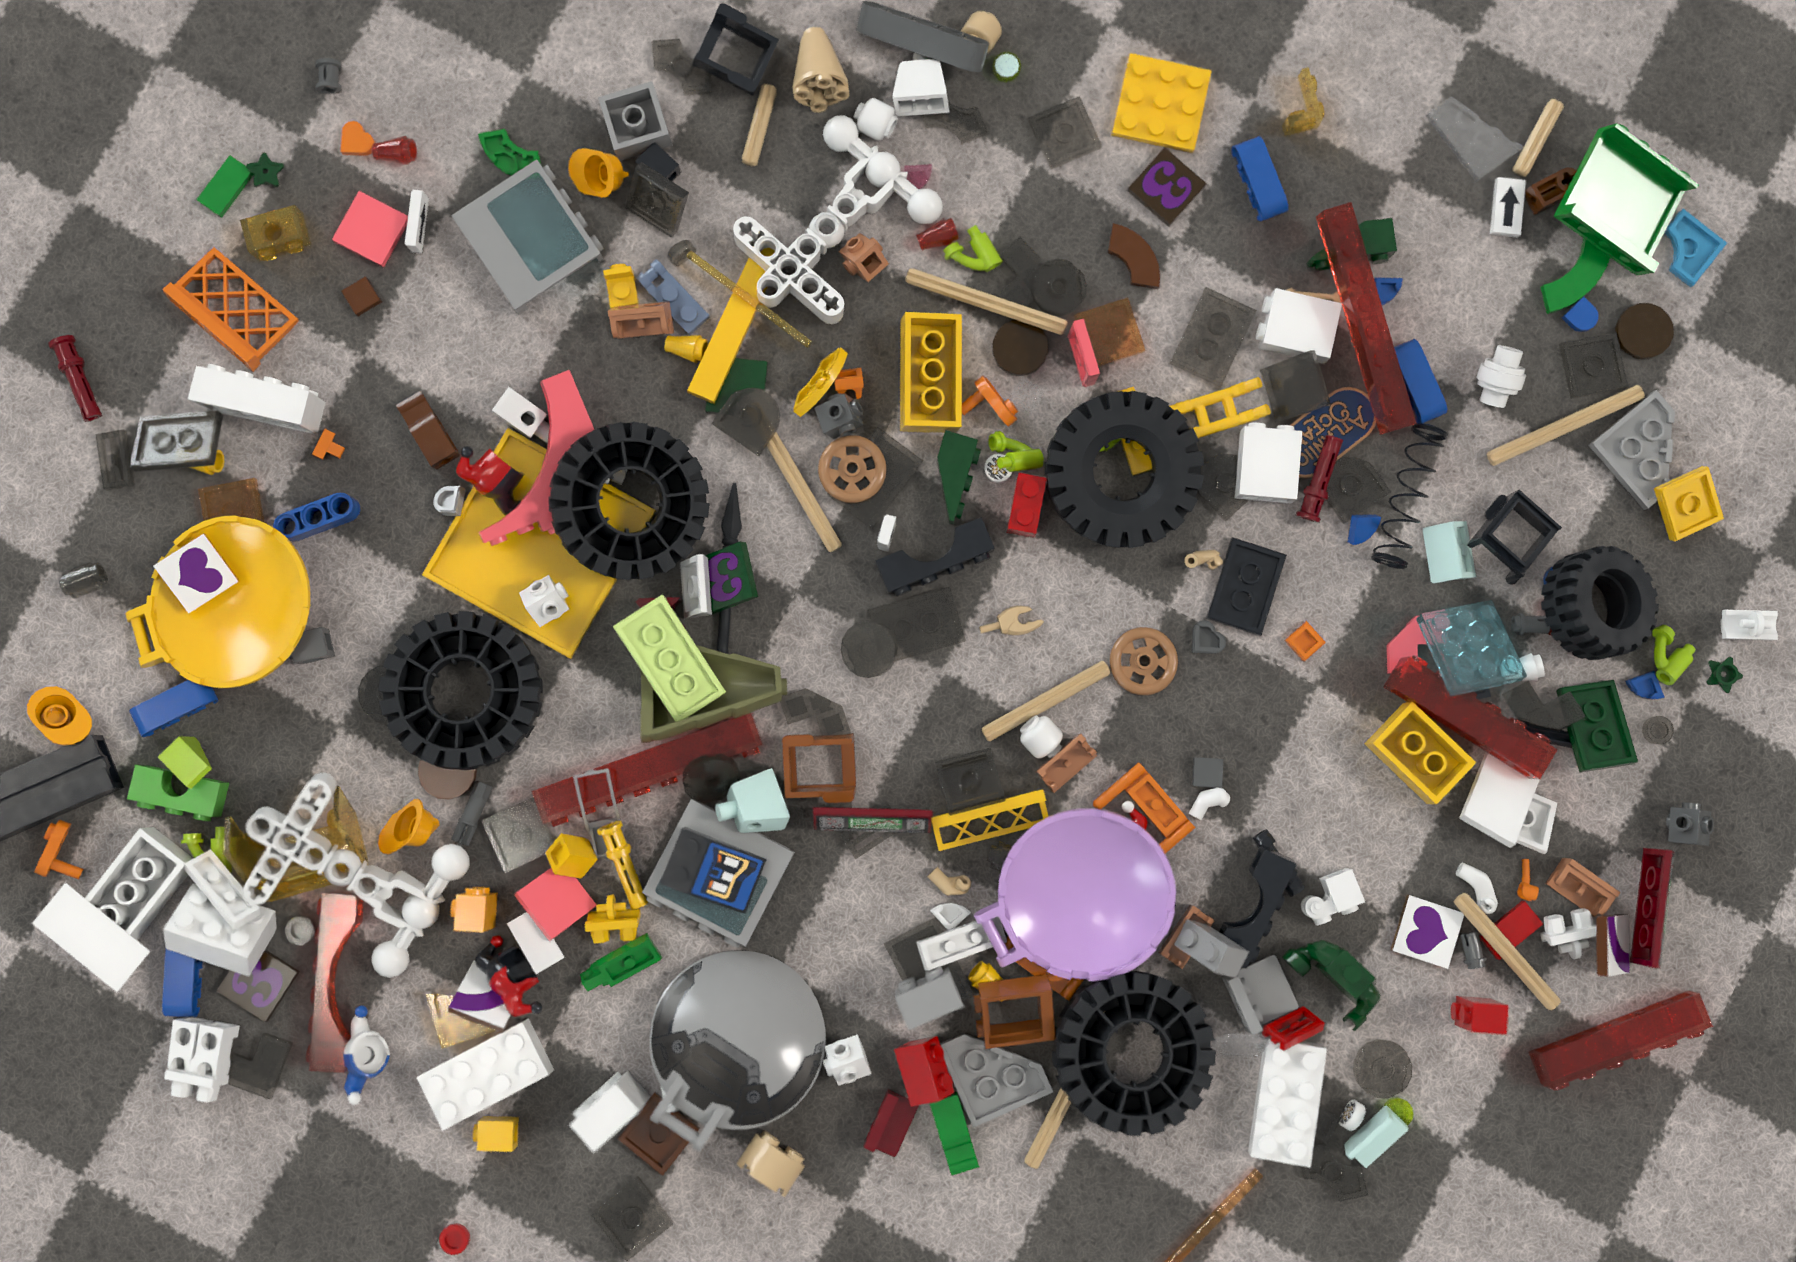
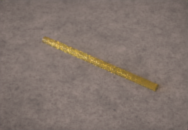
(749, 299)

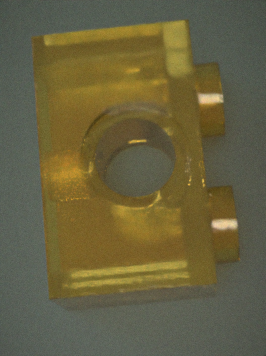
(260, 229)

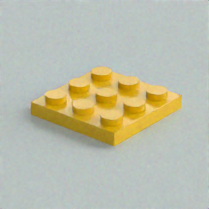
(1161, 103)

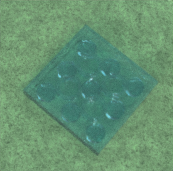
(1471, 647)

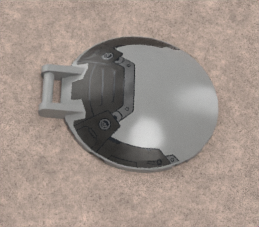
(735, 1043)

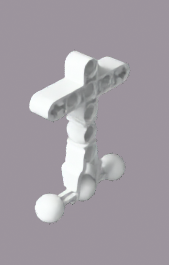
(883, 172)
(418, 910)

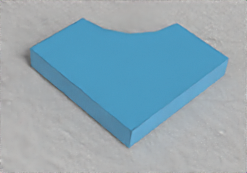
(1693, 247)

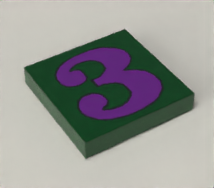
(730, 577)

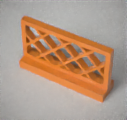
(210, 320)

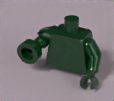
(1342, 971)

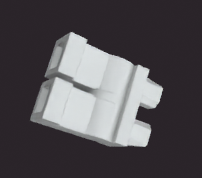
(199, 1057)

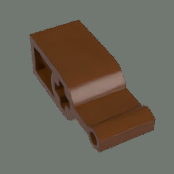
(1552, 186)
(428, 430)

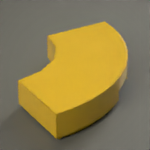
(820, 382)

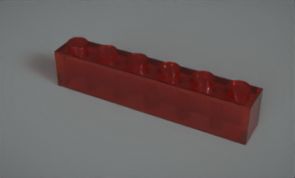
(1471, 718)
(1620, 1040)

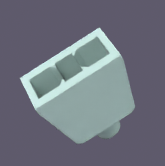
(755, 804)

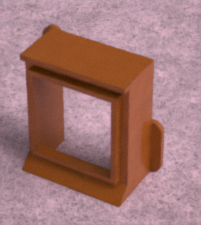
(830, 792)

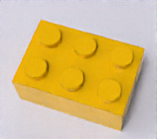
(1420, 753)

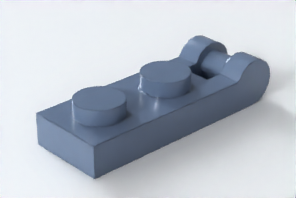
(683, 306)

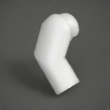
(1207, 799)

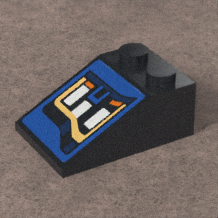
(713, 870)

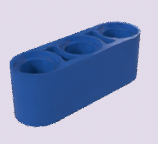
(1261, 178)
(1420, 382)
(331, 516)
(170, 706)
(181, 985)

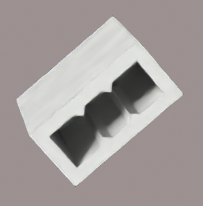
(1298, 324)
(1268, 463)

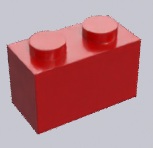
(1026, 505)
(1480, 1015)
(924, 1071)

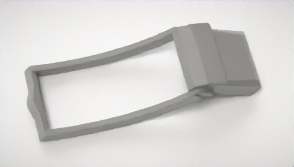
(597, 840)

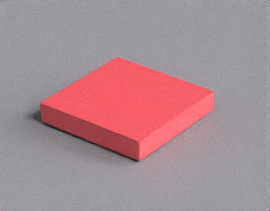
(371, 229)
(1083, 353)
(555, 902)

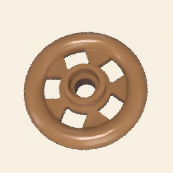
(829, 476)
(1123, 673)

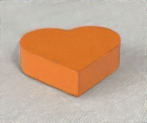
(355, 140)

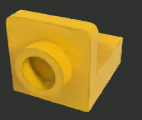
(621, 285)

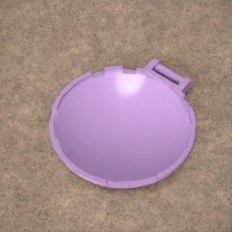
(1082, 896)

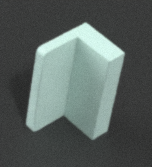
(1448, 552)
(1375, 1137)

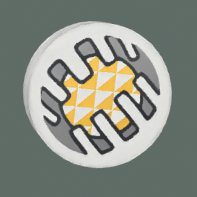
(992, 471)
(1352, 1115)

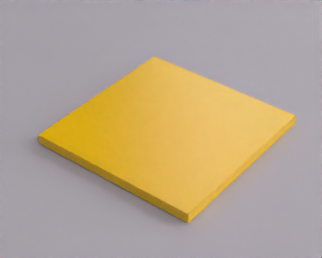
(497, 573)

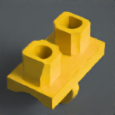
(612, 917)

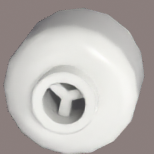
(875, 119)
(1041, 737)

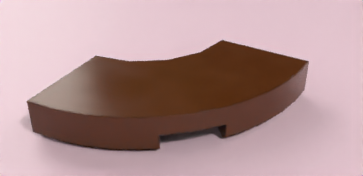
(1136, 255)

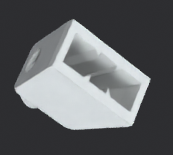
(920, 87)
(513, 406)

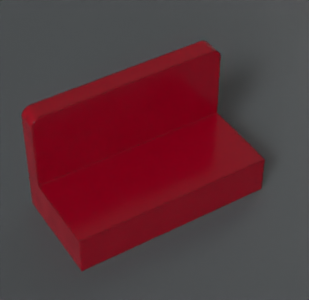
(890, 1124)

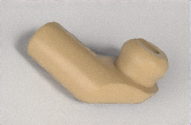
(1200, 557)
(950, 885)

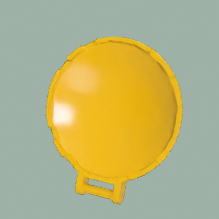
(244, 628)

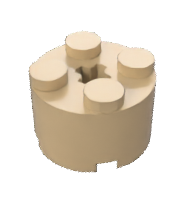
(771, 1163)

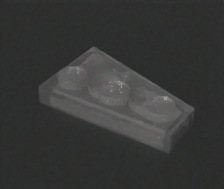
(1471, 139)

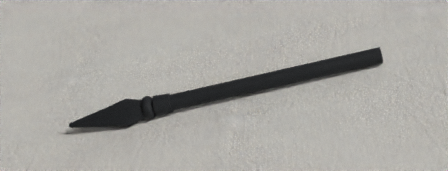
(731, 528)

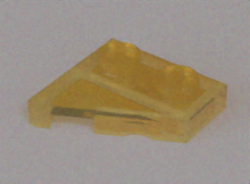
(449, 1027)

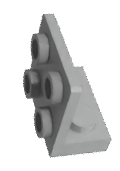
(1260, 993)

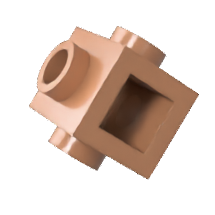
(863, 257)

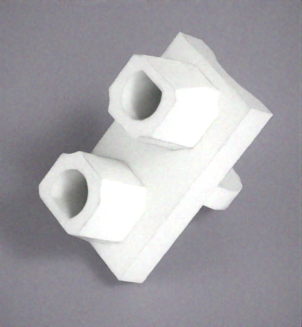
(1749, 624)
(1557, 933)

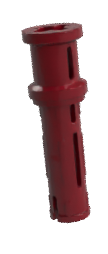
(72, 367)
(1316, 492)

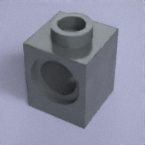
(313, 646)

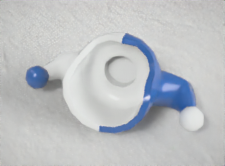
(363, 1055)

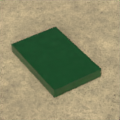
(1603, 735)

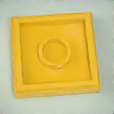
(1688, 503)

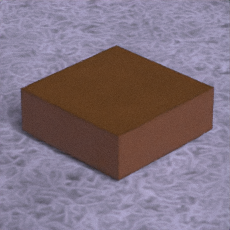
(361, 296)

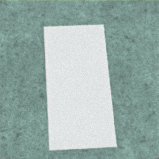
(91, 937)

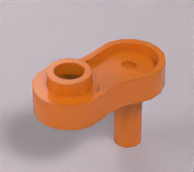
(1005, 409)
(56, 835)

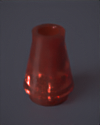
(396, 150)
(938, 235)

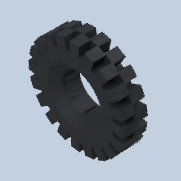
(1173, 477)
(577, 495)
(478, 739)
(1083, 1050)

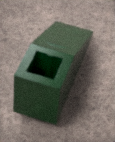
(1378, 242)
(953, 463)

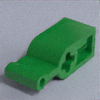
(954, 1134)

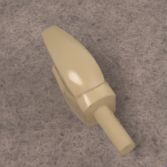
(1009, 623)

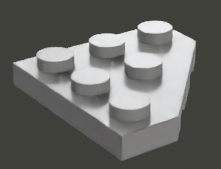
(1640, 448)
(992, 1078)

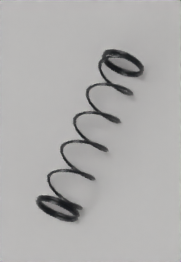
(1400, 563)

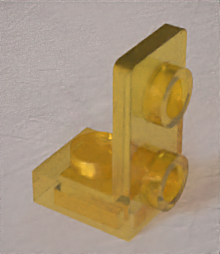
(1300, 120)

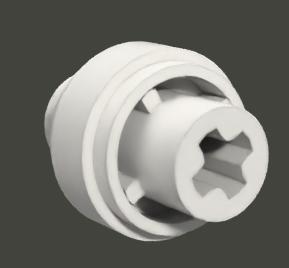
(1501, 376)

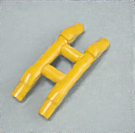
(1226, 396)

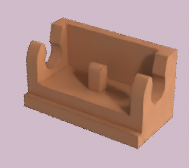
(641, 320)
(1066, 763)
(1582, 887)
(1171, 951)

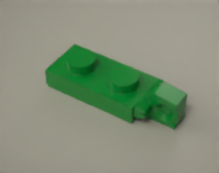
(621, 963)

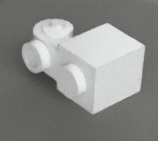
(1340, 895)

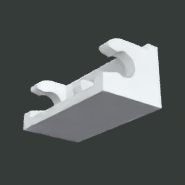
(534, 943)

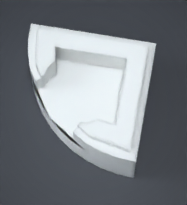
(950, 914)

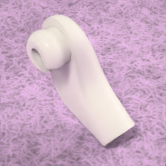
(1482, 885)

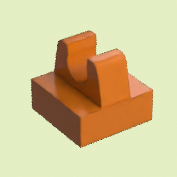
(850, 379)
(326, 445)

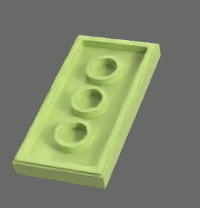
(669, 659)

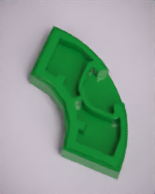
(505, 153)

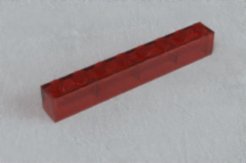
(1365, 318)
(646, 768)

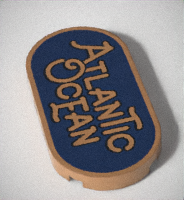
(1347, 418)

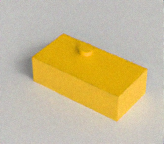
(931, 372)

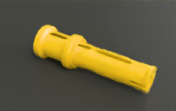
(615, 852)

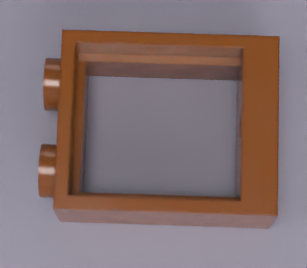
(1015, 1032)

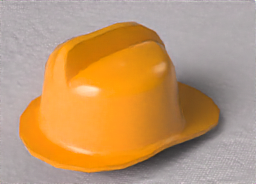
(596, 172)
(59, 715)
(407, 827)

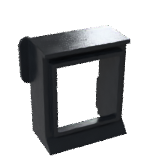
(735, 22)
(1528, 511)

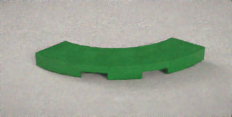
(1577, 281)

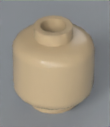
(983, 26)

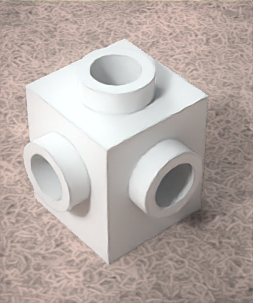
(545, 600)
(846, 1060)

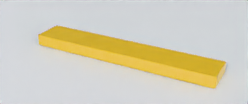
(728, 335)

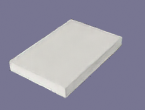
(1498, 800)

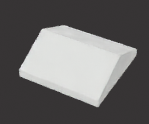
(695, 587)
(1538, 824)

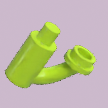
(982, 246)
(1020, 459)
(1672, 668)
(217, 845)

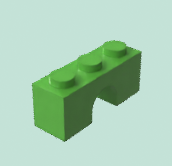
(153, 787)

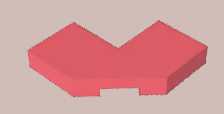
(1404, 644)

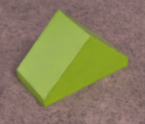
(186, 760)

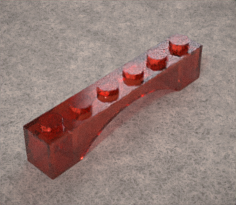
(339, 918)

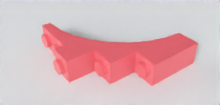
(567, 424)

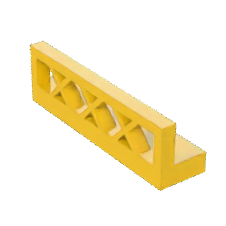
(1010, 803)

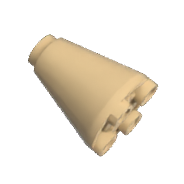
(818, 73)

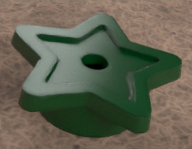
(265, 178)
(1731, 677)

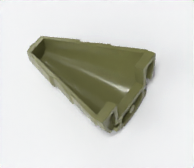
(747, 685)

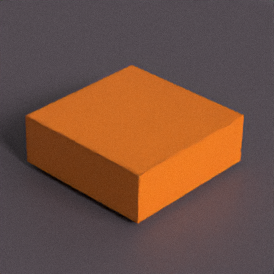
(1304, 641)

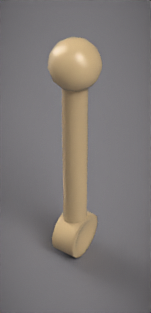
(1335, 297)

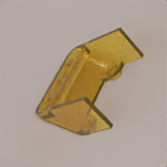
(342, 830)

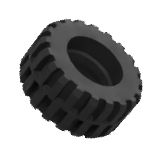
(1627, 596)

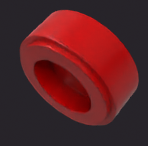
(454, 1239)

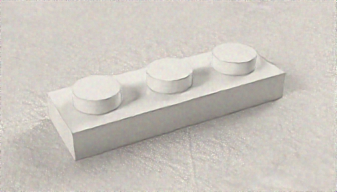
(221, 889)
(956, 944)

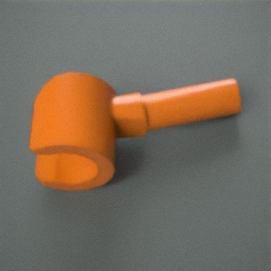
(1526, 890)

